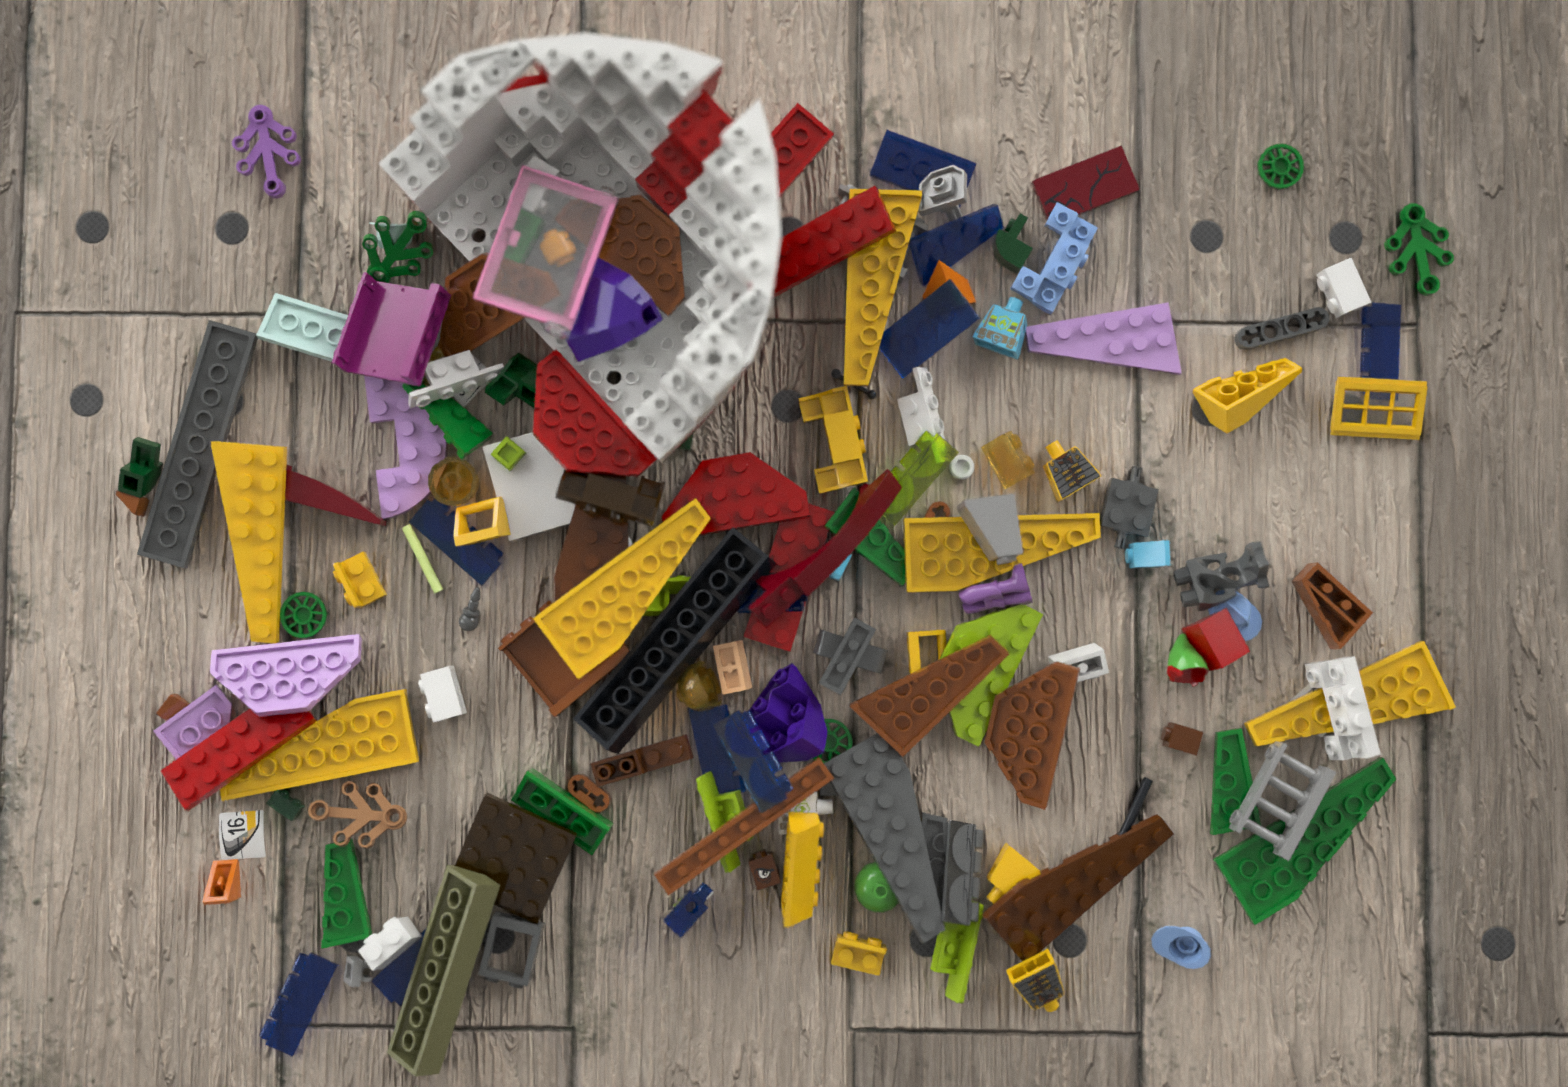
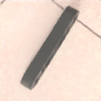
(1281, 328)

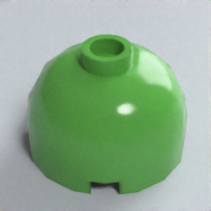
(873, 890)

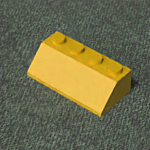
(800, 867)

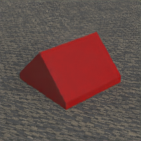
(1217, 639)

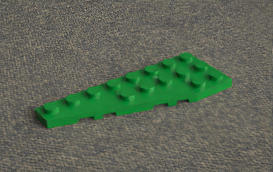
(1270, 883)

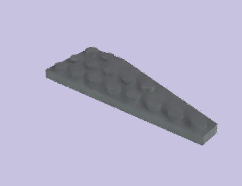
(884, 809)

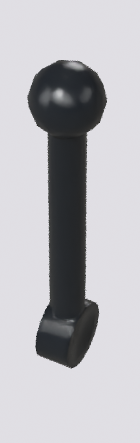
(871, 394)

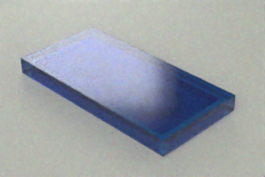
(908, 161)
(927, 328)

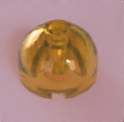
(453, 481)
(699, 688)

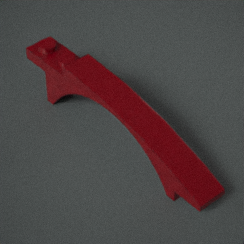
(788, 585)

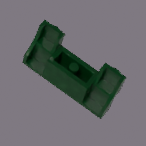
(515, 380)

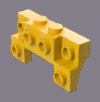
(842, 439)

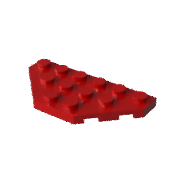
(581, 427)
(741, 494)

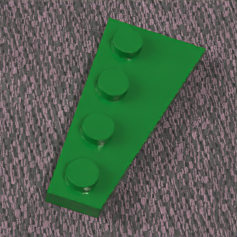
(456, 423)

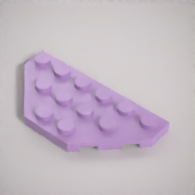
(285, 674)

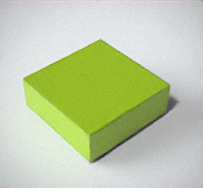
(508, 453)

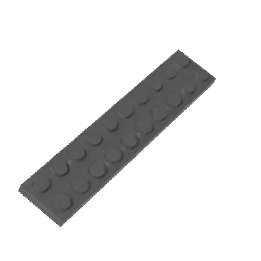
(190, 461)

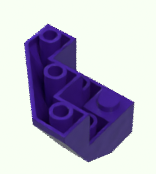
(611, 313)
(790, 717)

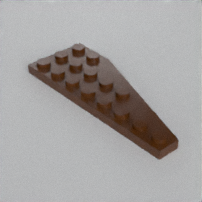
(589, 546)
(1048, 904)

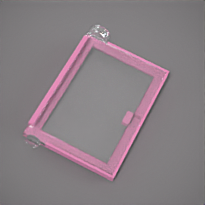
(546, 249)

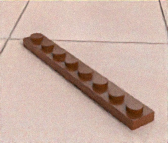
(739, 829)

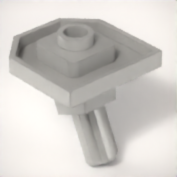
(944, 192)

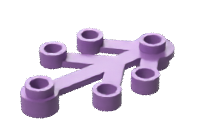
(265, 147)

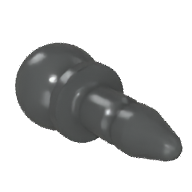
(469, 619)

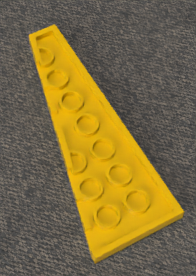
(872, 285)
(254, 507)
(1393, 687)

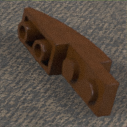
(642, 760)

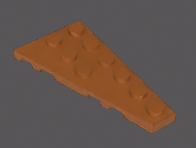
(919, 701)

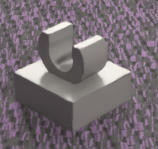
(353, 971)

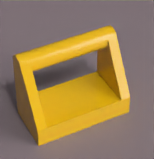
(500, 527)
(913, 646)

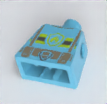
(1003, 329)

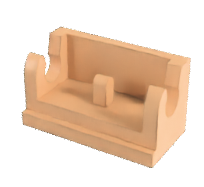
(732, 667)

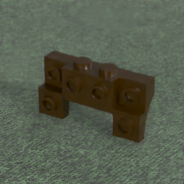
(611, 498)

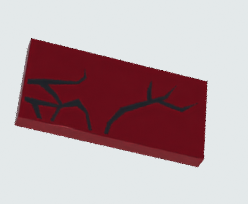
(1087, 183)

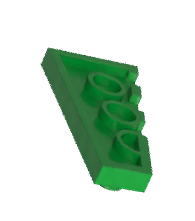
(877, 546)
(1230, 780)
(343, 898)

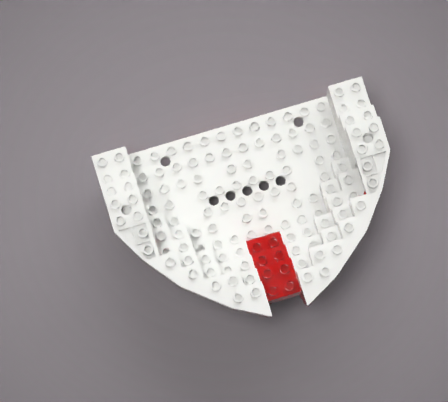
(644, 126)

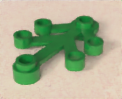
(1419, 246)
(396, 251)

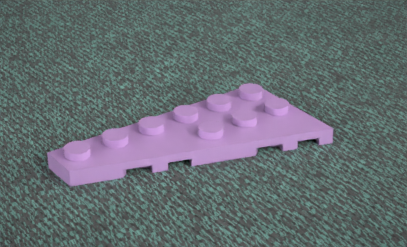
(1120, 338)

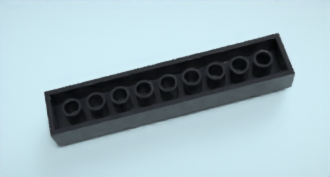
(674, 641)

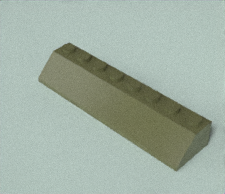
(442, 970)

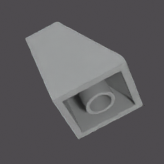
(994, 526)

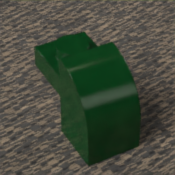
(1007, 249)
(143, 470)

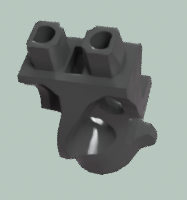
(1250, 568)

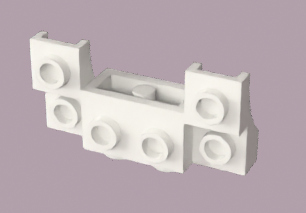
(1347, 708)

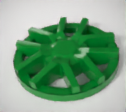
(1280, 166)
(303, 614)
(833, 741)

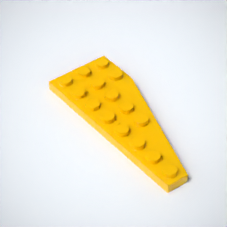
(947, 558)
(607, 606)
(349, 741)

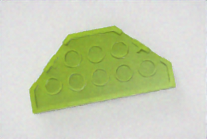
(1014, 631)

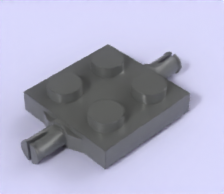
(1128, 507)

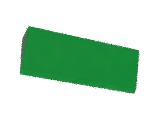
(552, 802)

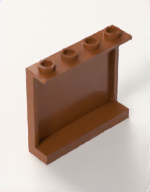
(547, 670)

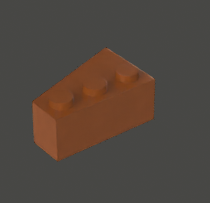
(1330, 605)

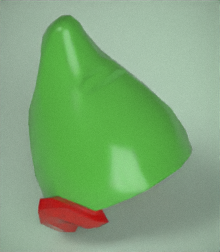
(1185, 663)

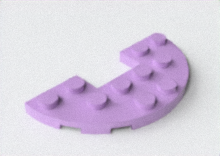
(418, 445)

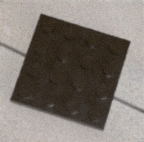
(518, 853)

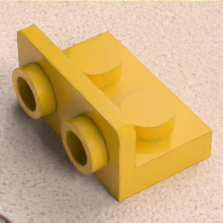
(359, 580)
(858, 953)

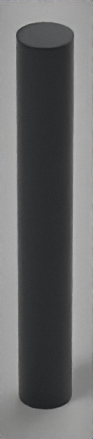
(1136, 805)

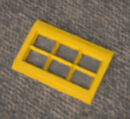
(1378, 408)

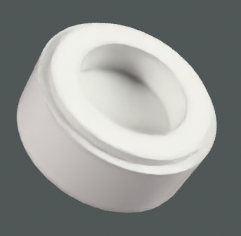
(961, 467)

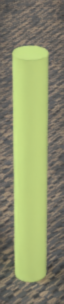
(422, 558)

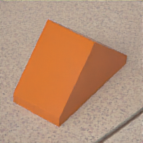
(223, 883)

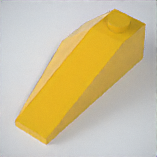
(1238, 398)

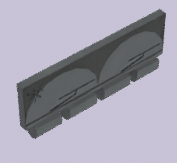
(959, 869)

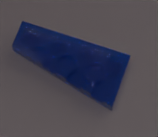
(953, 240)

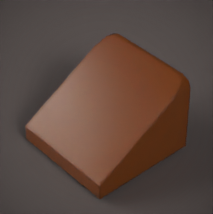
(136, 505)
(172, 706)

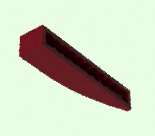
(319, 495)

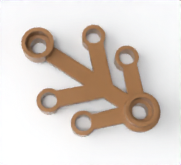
(363, 815)

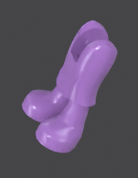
(997, 594)

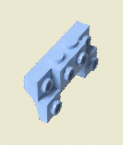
(1058, 272)

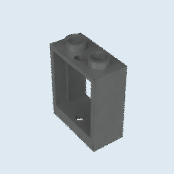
(516, 924)

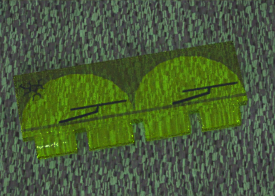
(919, 473)

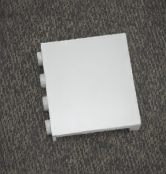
(530, 489)

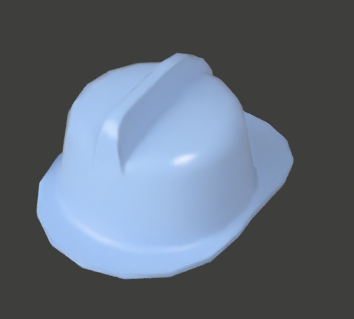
(1243, 613)
(1181, 946)

